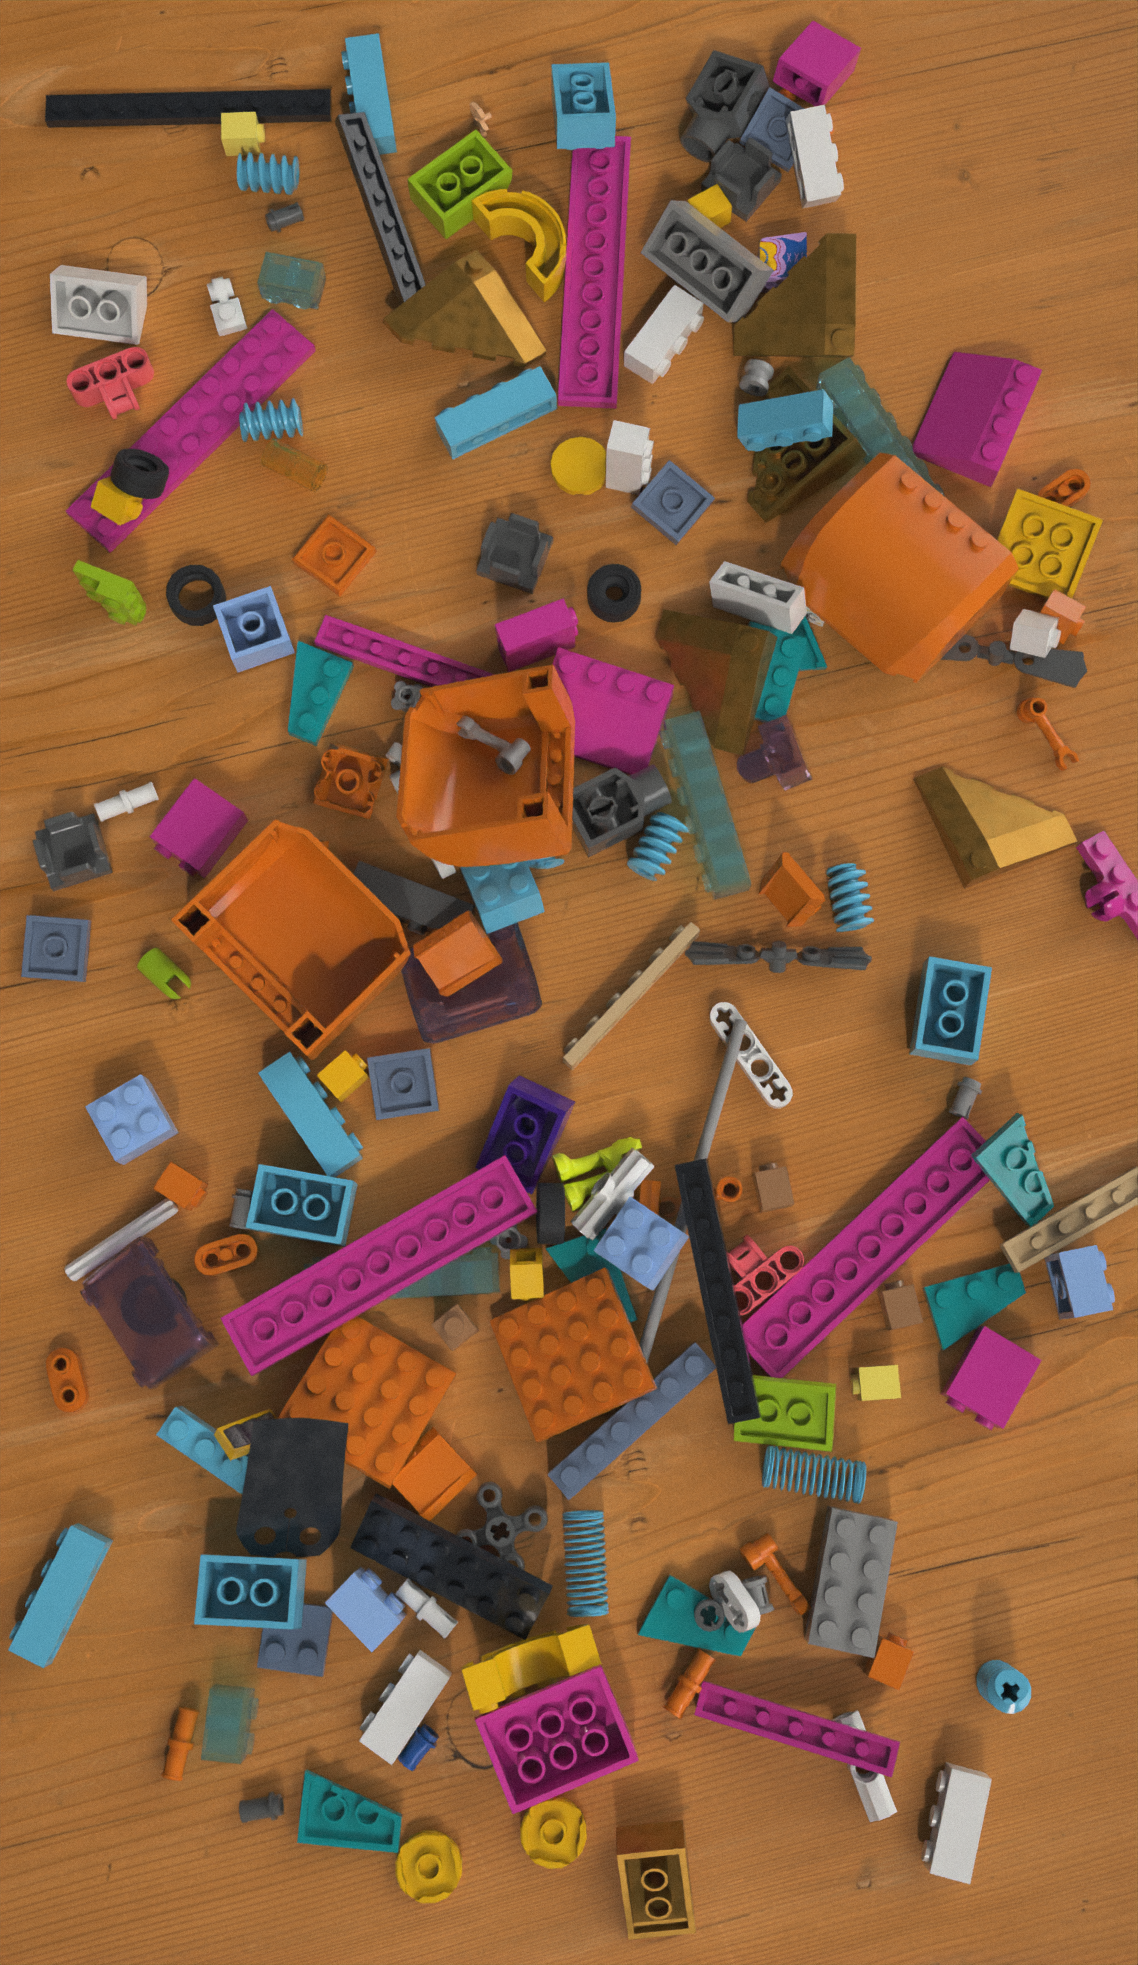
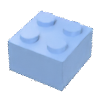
(253, 629)
(131, 1119)
(641, 1243)
(1079, 1282)
(367, 1608)

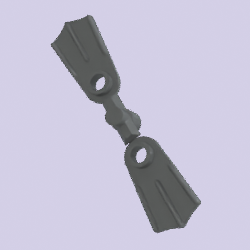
(1058, 666)
(834, 957)

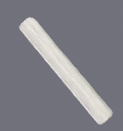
(120, 1239)

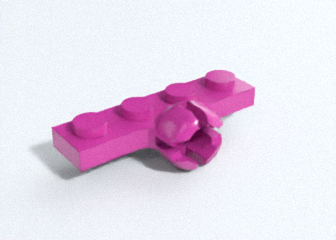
(1116, 883)

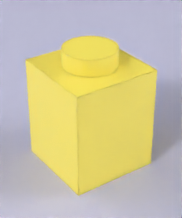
(241, 133)
(876, 1383)

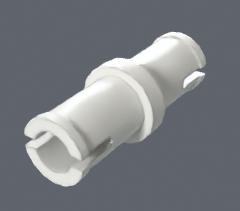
(126, 801)
(426, 1608)

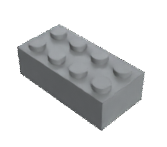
(706, 261)
(850, 1581)

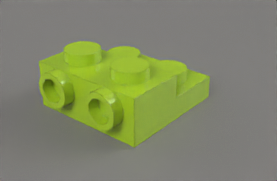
(115, 593)

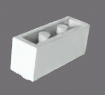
(814, 156)
(664, 335)
(628, 457)
(758, 597)
(404, 1706)
(956, 1822)

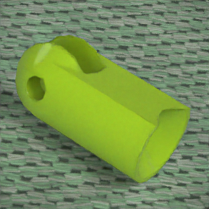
(160, 970)

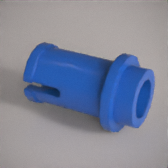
(418, 1747)

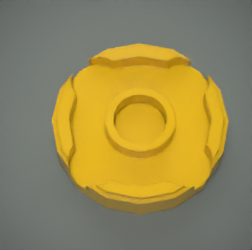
(579, 466)
(553, 1832)
(428, 1866)

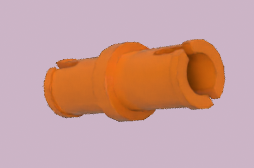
(689, 1683)
(180, 1743)

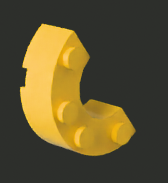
(535, 221)
(527, 1662)

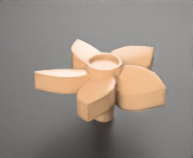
(479, 118)

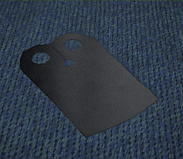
(295, 1467)

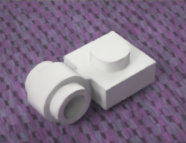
(227, 312)

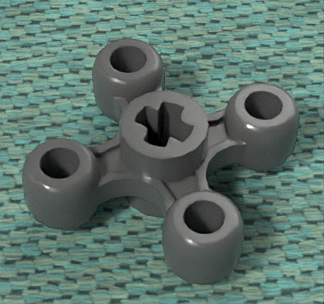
(495, 1516)

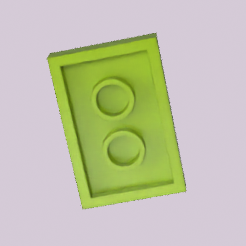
(792, 1414)

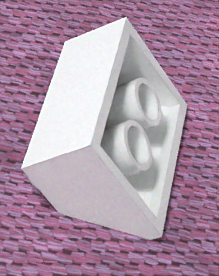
(98, 304)

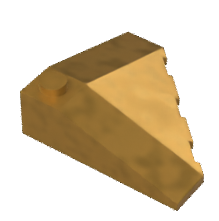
(809, 310)
(470, 311)
(803, 468)
(721, 670)
(989, 829)

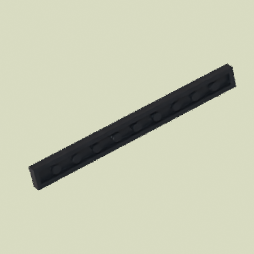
(186, 107)

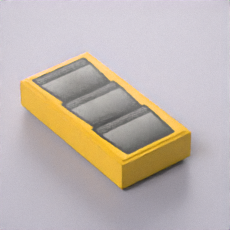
(236, 1436)

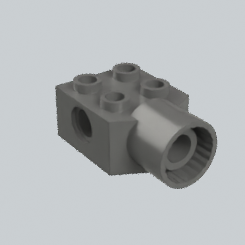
(722, 103)
(615, 806)

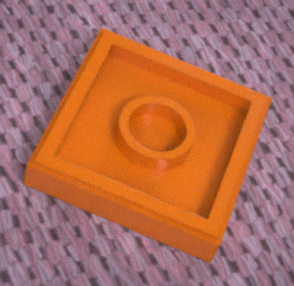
(334, 555)

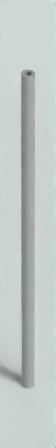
(701, 1153)

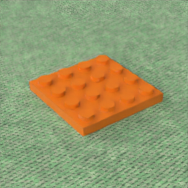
(572, 1355)
(375, 1387)

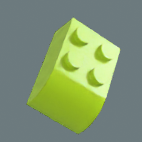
(455, 178)

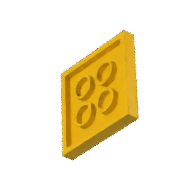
(1047, 543)

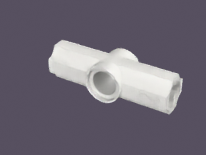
(612, 1193)
(872, 1785)

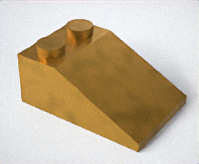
(655, 1879)

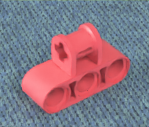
(116, 391)
(757, 1262)

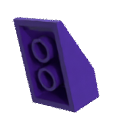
(527, 1130)

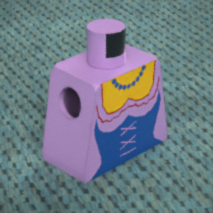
(781, 255)

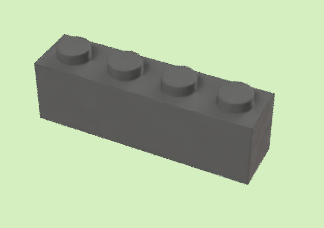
(410, 901)

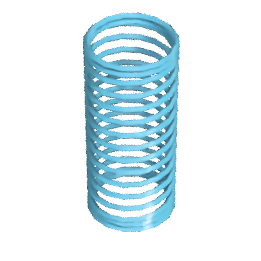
(858, 1483)
(587, 1610)

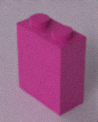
(816, 64)
(536, 634)
(198, 829)
(990, 1378)

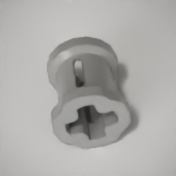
(757, 1590)

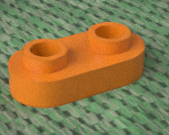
(1061, 493)
(227, 1254)
(68, 1379)

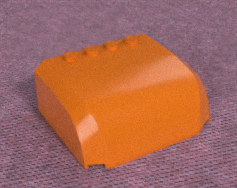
(898, 568)
(456, 796)
(297, 935)

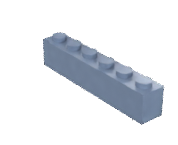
(631, 1421)

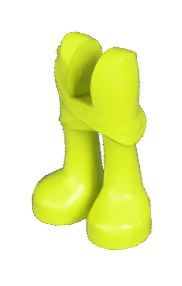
(571, 1168)

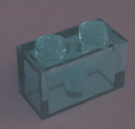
(291, 281)
(228, 1724)

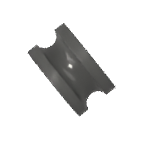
(700, 1619)

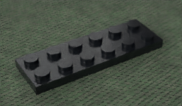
(451, 1566)

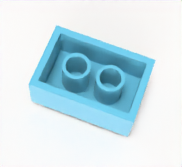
(583, 105)
(503, 894)
(950, 1011)
(301, 1205)
(250, 1591)

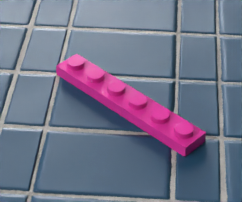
(392, 654)
(797, 1728)

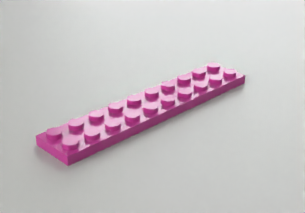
(594, 276)
(206, 416)
(866, 1252)
(378, 1265)

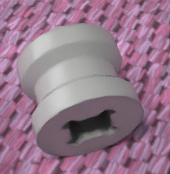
(756, 377)

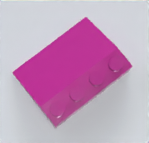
(976, 414)
(613, 710)
(557, 1739)

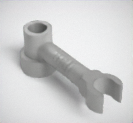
(510, 755)

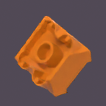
(349, 780)
(791, 891)
(456, 953)
(433, 1475)

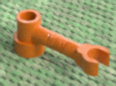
(1028, 715)
(719, 1194)
(761, 1553)

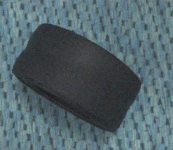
(139, 473)
(611, 576)

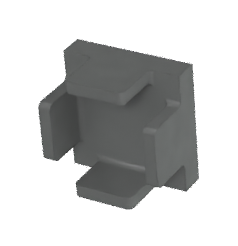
(743, 176)
(514, 552)
(71, 850)

